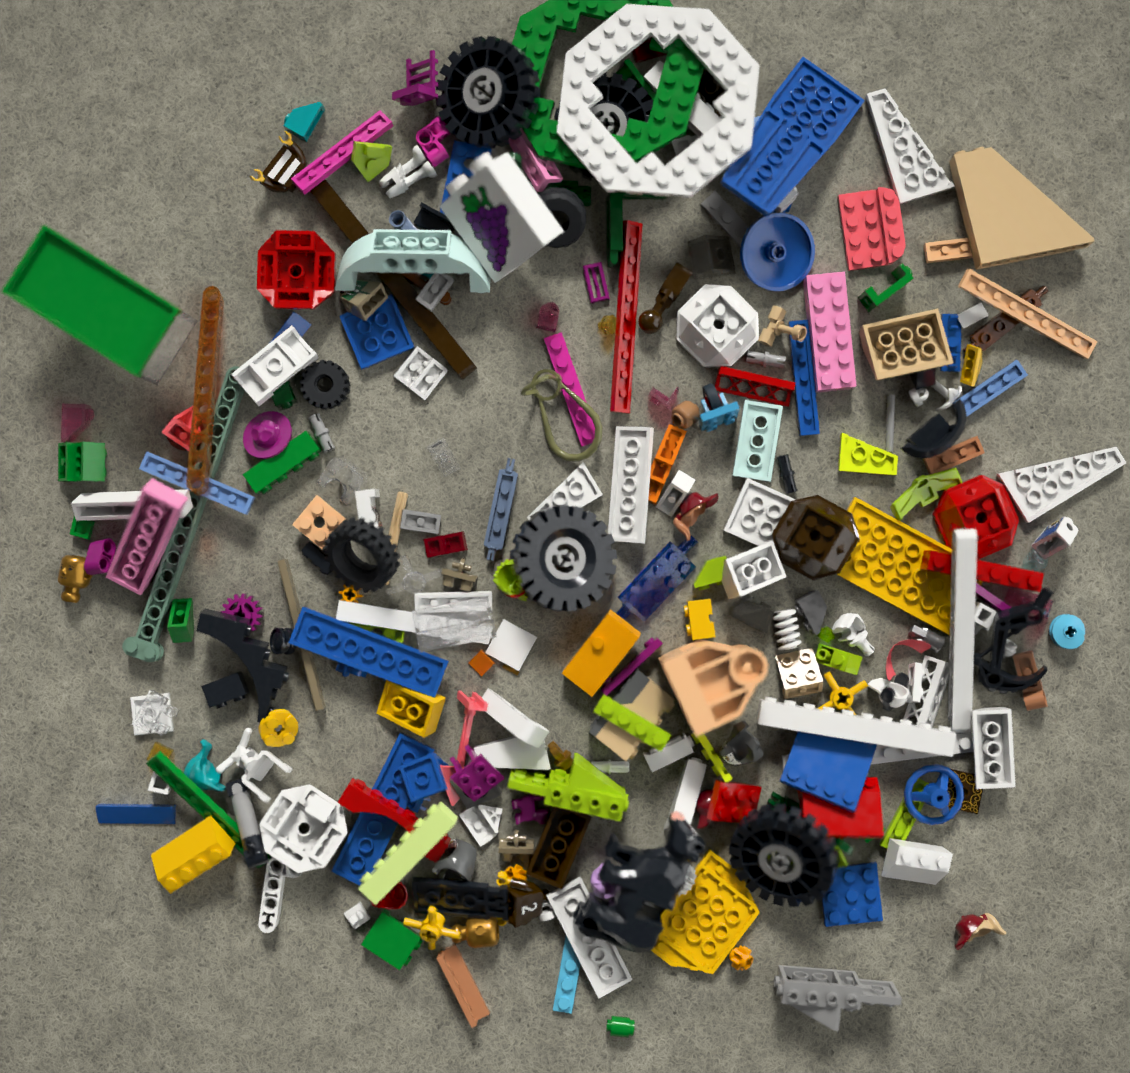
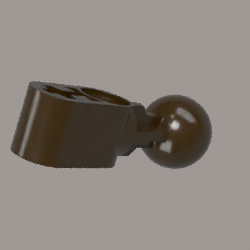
(651, 320)

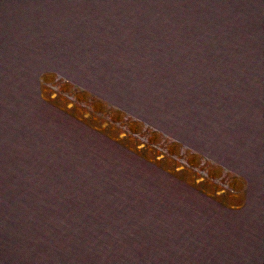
(209, 398)

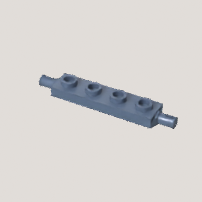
(500, 509)

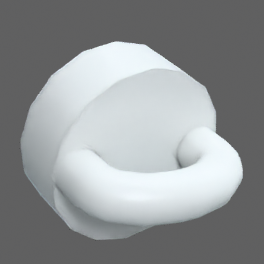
(914, 394)
(547, 914)

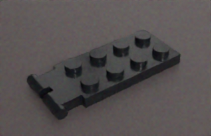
(460, 898)

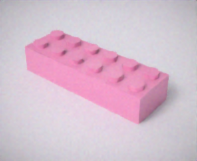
(829, 331)
(146, 536)

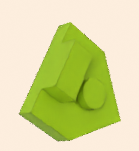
(371, 158)

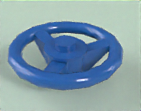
(934, 794)

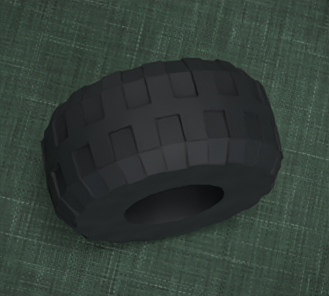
(571, 204)

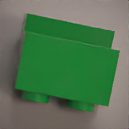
(81, 462)

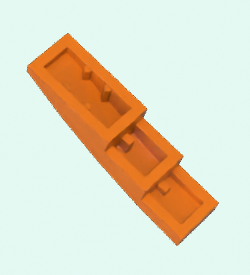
(664, 460)

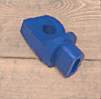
(346, 670)

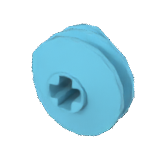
(1063, 623)

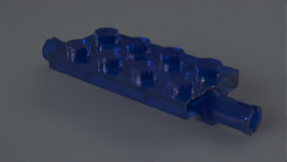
(657, 580)

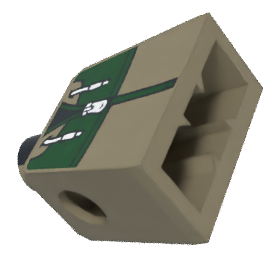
(364, 299)

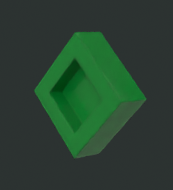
(82, 528)

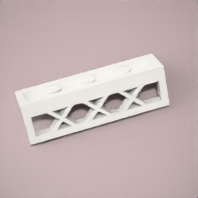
(934, 693)

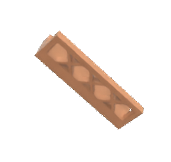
(463, 984)

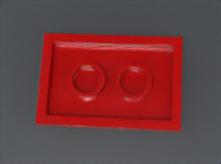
(732, 801)

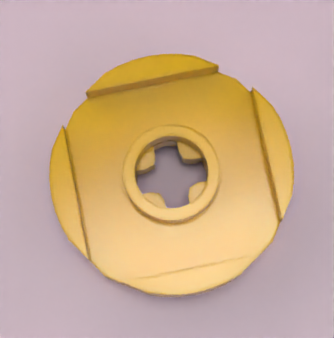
(285, 735)

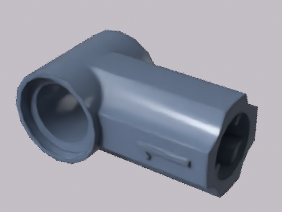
(405, 225)

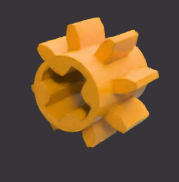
(346, 597)
(516, 872)
(741, 958)

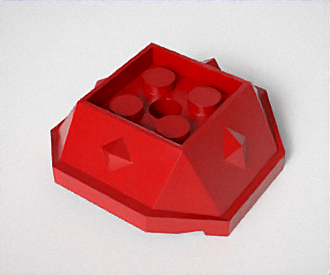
(285, 253)
(965, 500)

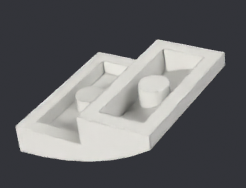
(427, 379)

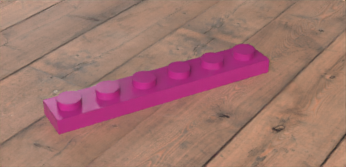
(341, 152)
(563, 365)

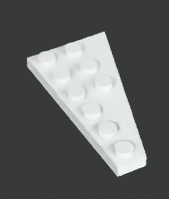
(906, 155)

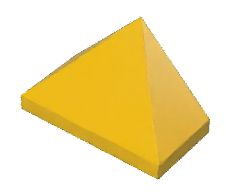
(971, 365)

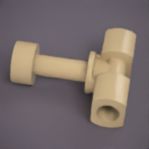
(777, 327)

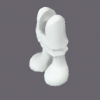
(398, 174)

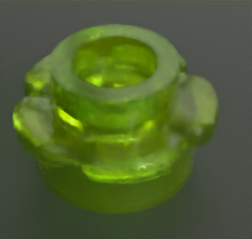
(826, 634)

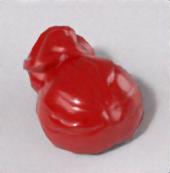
(396, 899)

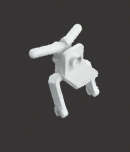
(255, 764)

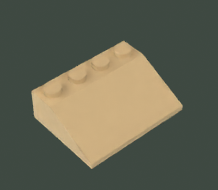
(905, 344)

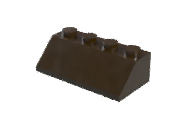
(558, 846)

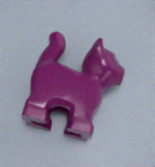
(528, 811)

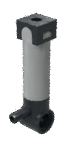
(247, 824)

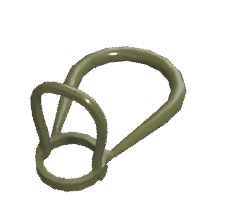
(547, 430)

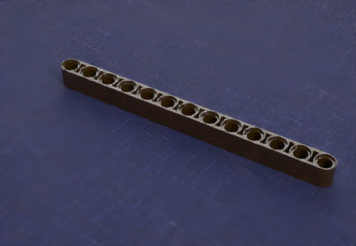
(397, 284)

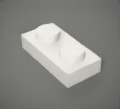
(915, 676)

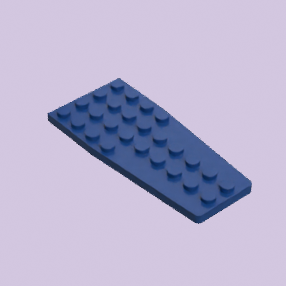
(791, 136)

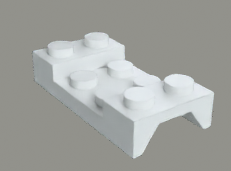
(274, 365)

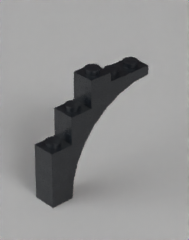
(234, 633)

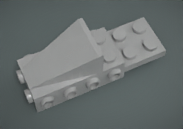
(825, 1000)

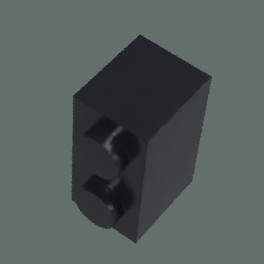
(225, 689)

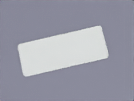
(972, 315)

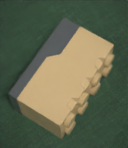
(643, 698)

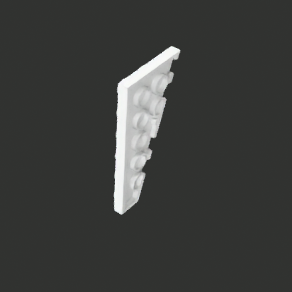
(1051, 483)

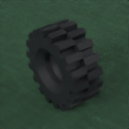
(339, 388)

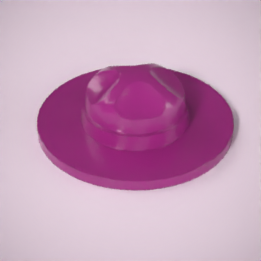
(267, 435)

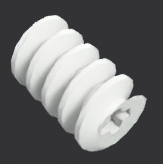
(787, 629)

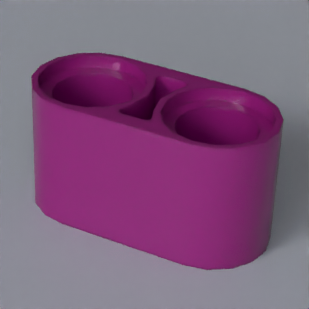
(99, 556)

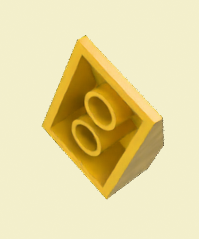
(410, 708)

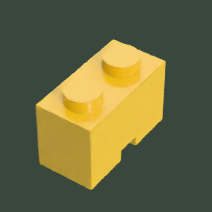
(698, 616)

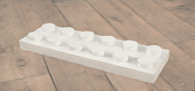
(630, 484)
(598, 957)

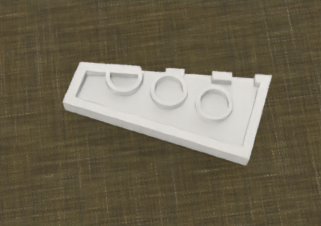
(575, 490)

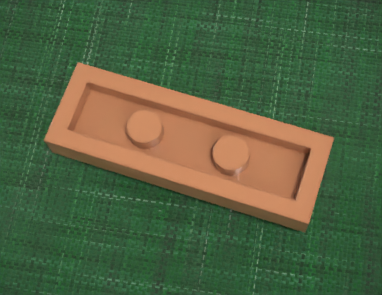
(955, 455)

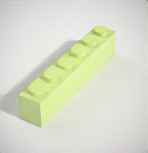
(407, 852)

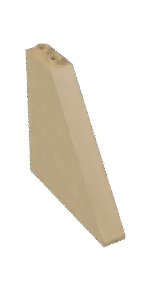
(1008, 214)

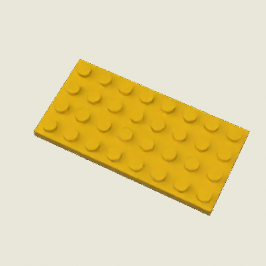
(890, 562)

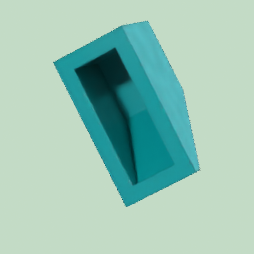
(304, 120)

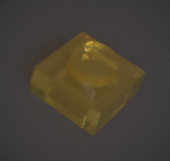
(160, 747)

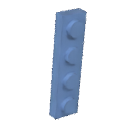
(993, 387)

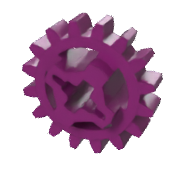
(243, 606)

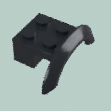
(936, 435)

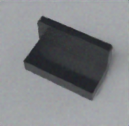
(432, 219)

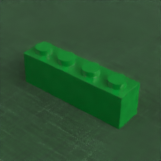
(277, 468)

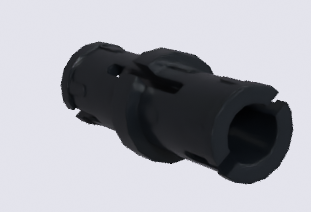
(787, 473)

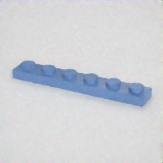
(178, 475)

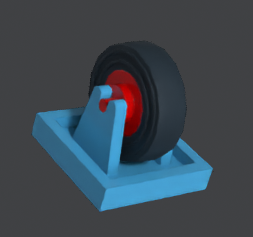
(716, 409)

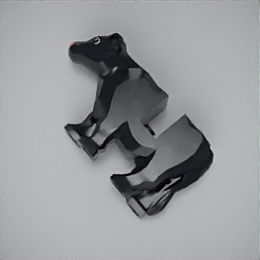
(643, 876)

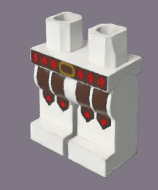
(366, 506)

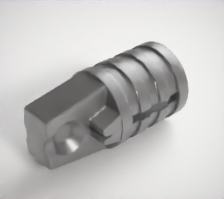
(926, 635)

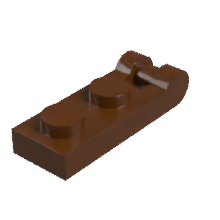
(415, 279)

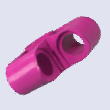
(433, 150)

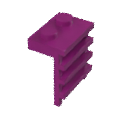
(418, 93)

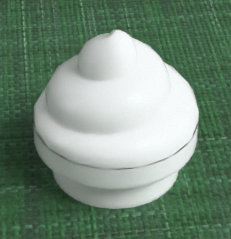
(1009, 648)

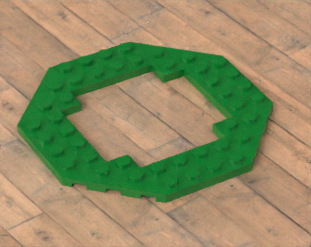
(673, 96)

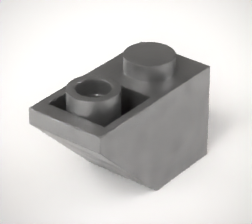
(813, 610)

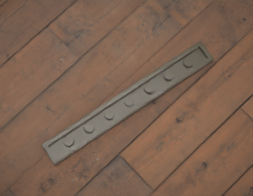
(307, 656)

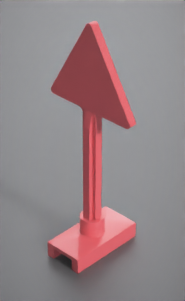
(471, 704)

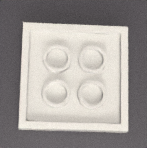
(756, 513)

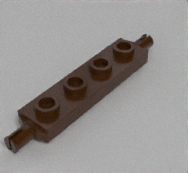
(1002, 323)

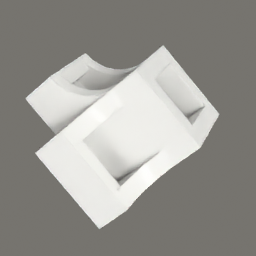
(983, 617)

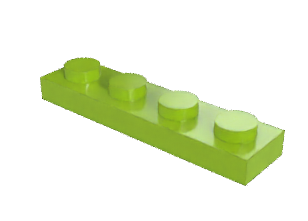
(632, 722)
(902, 820)

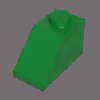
(181, 620)

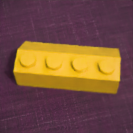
(191, 854)

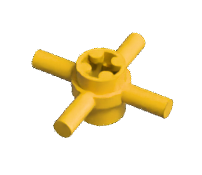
(846, 705)
(432, 927)

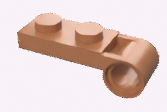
(1034, 695)

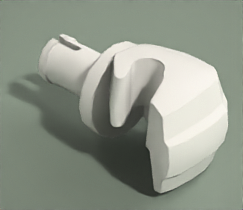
(853, 632)

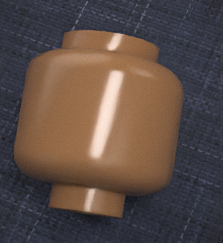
(685, 415)

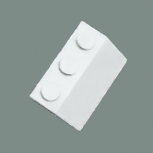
(752, 570)
(916, 861)

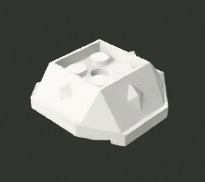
(717, 346)
(288, 844)

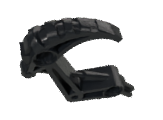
(1016, 619)

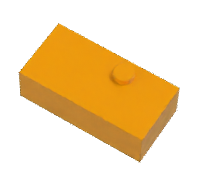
(601, 653)

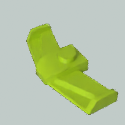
(924, 491)

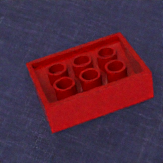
(862, 823)

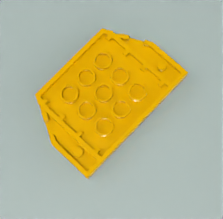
(707, 918)

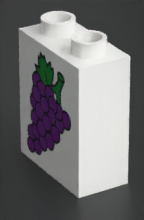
(499, 215)

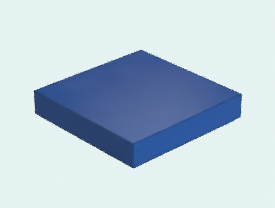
(423, 777)

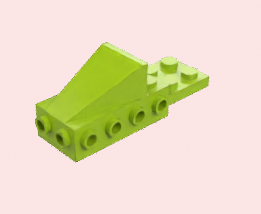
(583, 783)

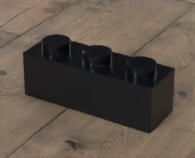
(317, 557)

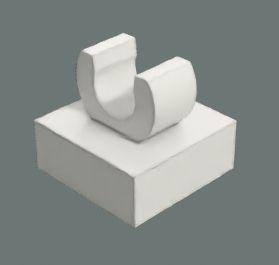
(357, 915)

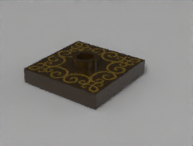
(972, 796)

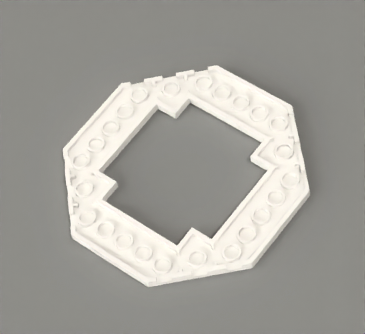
(705, 157)

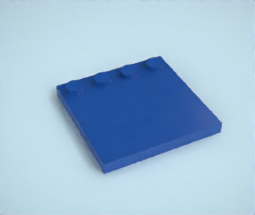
(828, 768)

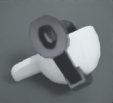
(891, 693)

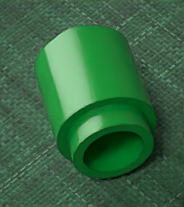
(620, 1026)

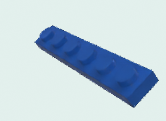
(805, 384)

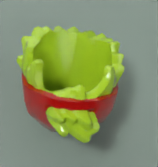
(506, 581)

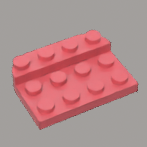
(871, 228)

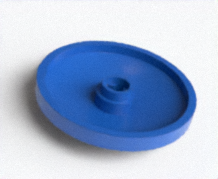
(777, 251)

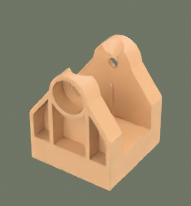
(712, 680)

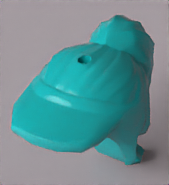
(202, 770)

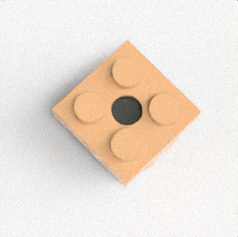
(318, 521)

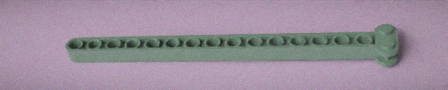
(145, 646)

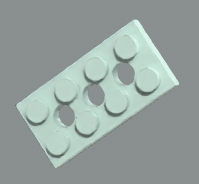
(769, 435)

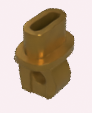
(563, 759)

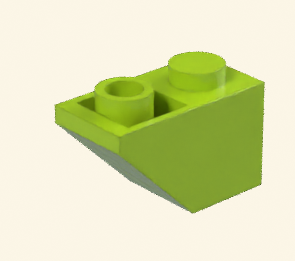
(710, 573)
(838, 659)

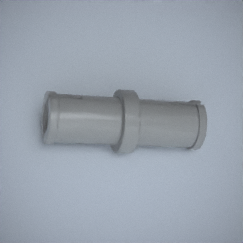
(766, 359)
(321, 433)

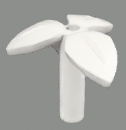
(950, 394)

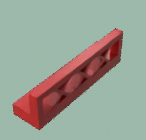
(753, 378)

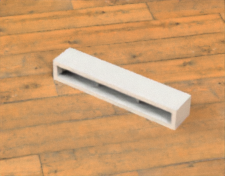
(113, 505)

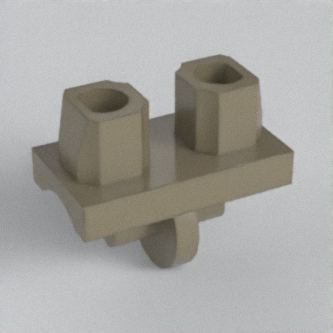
(467, 579)
(516, 845)

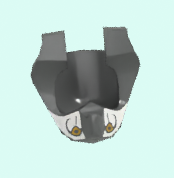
(741, 746)
(460, 862)

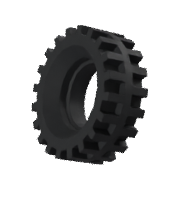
(352, 568)

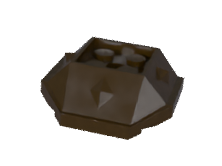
(819, 557)

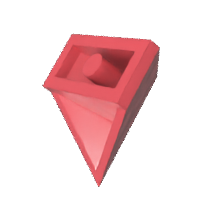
(180, 428)

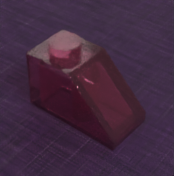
(75, 420)
(1018, 597)

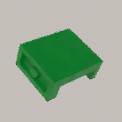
(871, 299)
(392, 940)

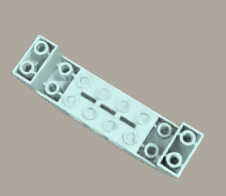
(411, 253)

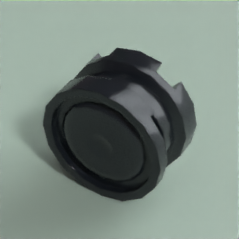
(280, 641)

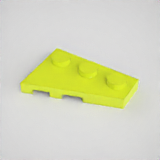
(863, 458)
(709, 753)

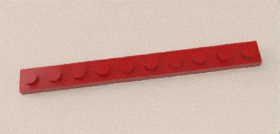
(626, 317)

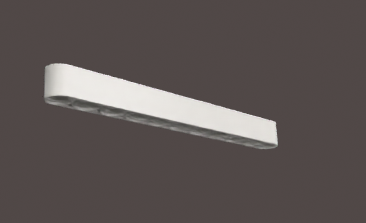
(962, 629)

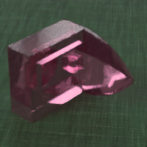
(548, 317)
(659, 398)

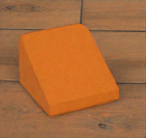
(481, 662)

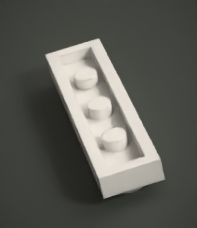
(426, 600)

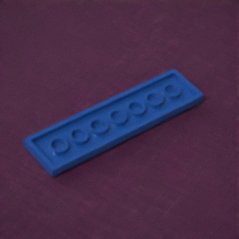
(368, 651)
(372, 830)

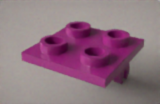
(477, 776)

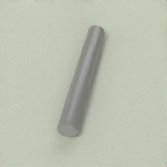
(890, 423)

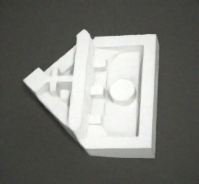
(482, 822)

